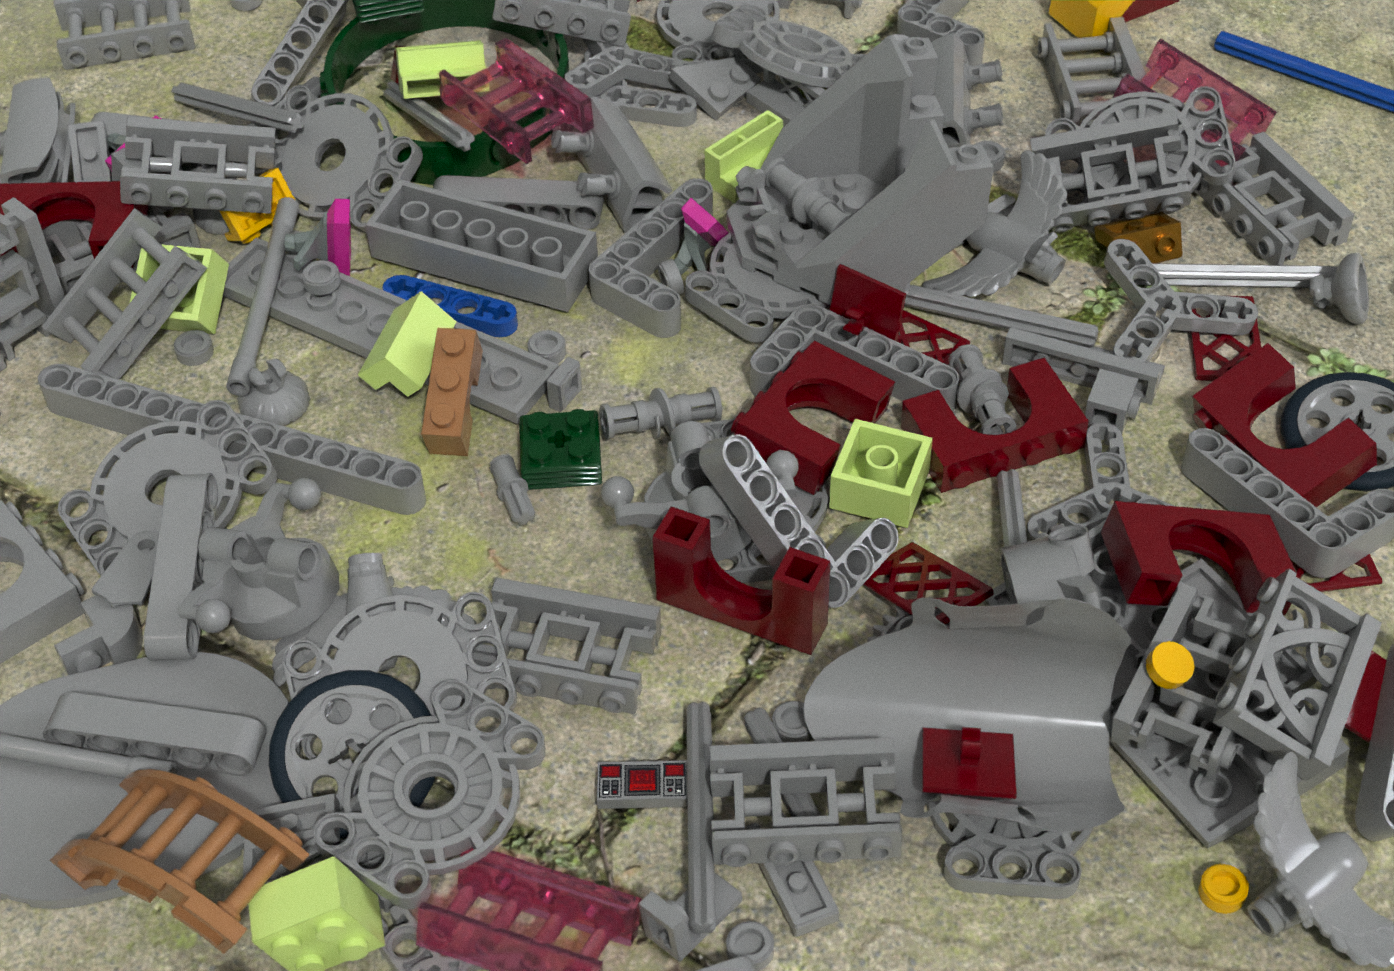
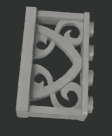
(1349, 655)

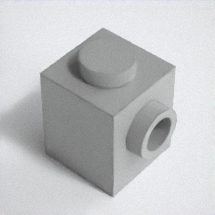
(1112, 399)

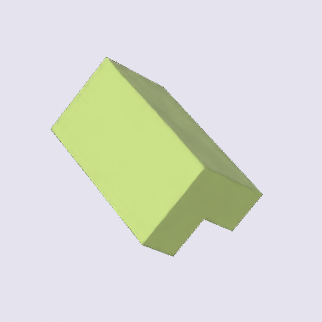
(421, 64)
(741, 148)
(406, 346)

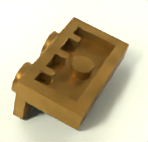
(1155, 234)

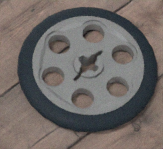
(1364, 391)
(306, 716)

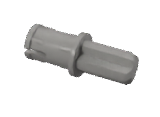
(512, 489)

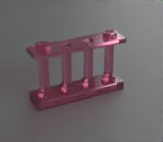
(526, 75)
(1188, 75)
(537, 891)

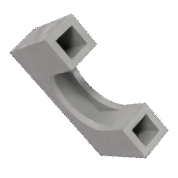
(41, 596)

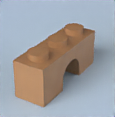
(447, 408)

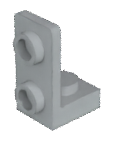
(669, 921)

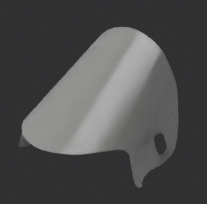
(994, 674)

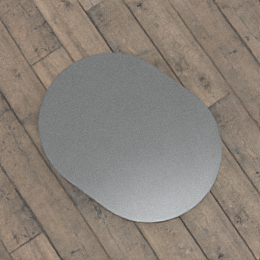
(55, 805)

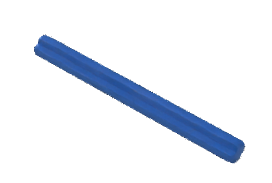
(1305, 70)

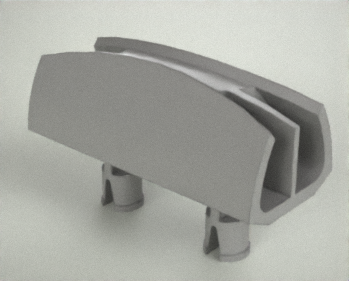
(953, 91)
(36, 135)
(615, 164)

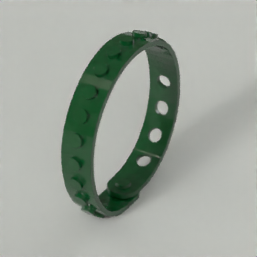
(441, 158)

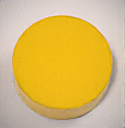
(1170, 665)
(1223, 888)

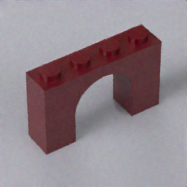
(74, 200)
(819, 380)
(1250, 388)
(964, 456)
(1144, 537)
(692, 580)

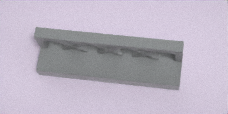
(781, 99)
(1080, 363)

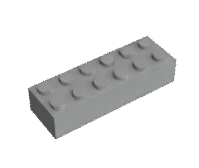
(482, 245)

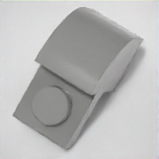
(111, 637)

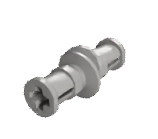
(808, 196)
(981, 391)
(660, 412)

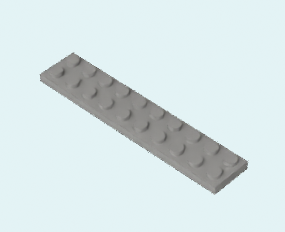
(357, 313)

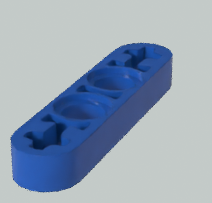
(491, 315)

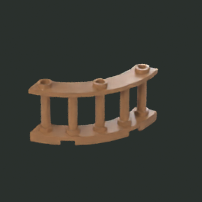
(101, 859)

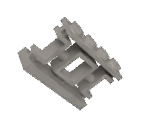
(587, 19)
(198, 144)
(1111, 144)
(1293, 189)
(175, 231)
(33, 273)
(577, 618)
(1189, 704)
(804, 769)

